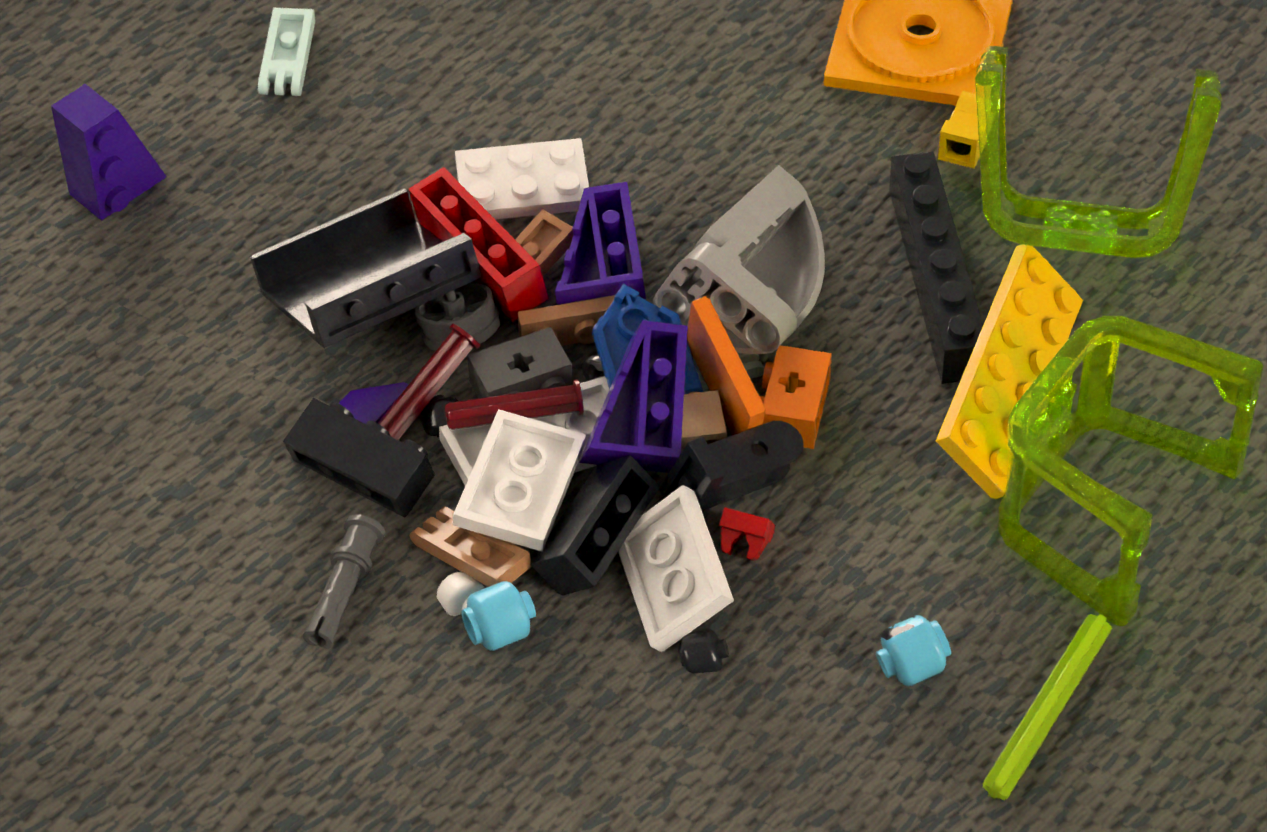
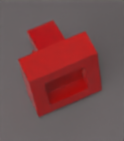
(738, 524)

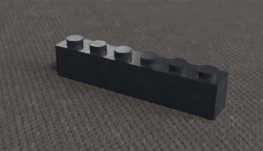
(935, 262)

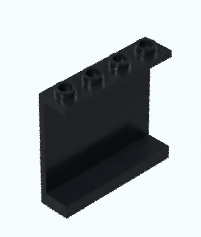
(362, 269)

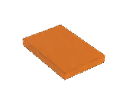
(723, 368)

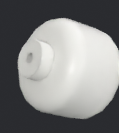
(455, 591)

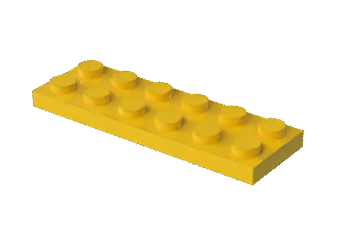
(1017, 342)

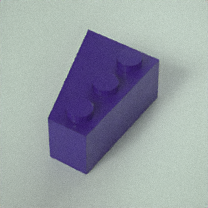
(101, 153)
(602, 247)
(644, 401)

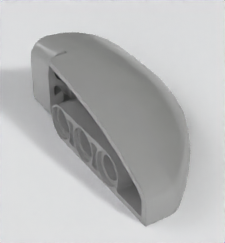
(755, 266)

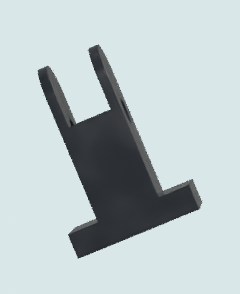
(735, 463)

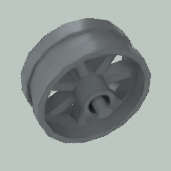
(467, 307)

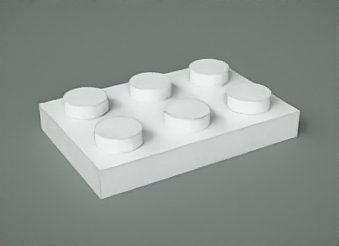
(525, 177)
(519, 480)
(674, 569)

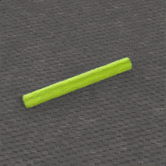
(1047, 707)

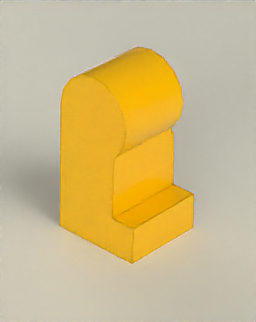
(963, 129)

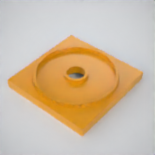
(882, 57)

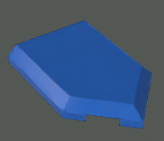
(619, 324)

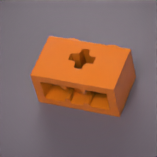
(797, 389)

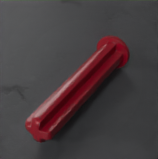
(428, 381)
(527, 404)

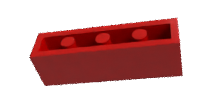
(505, 265)

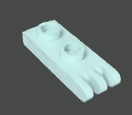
(287, 50)

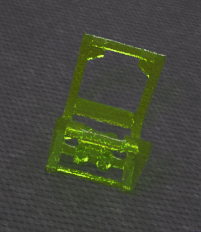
(1080, 224)
(1045, 429)

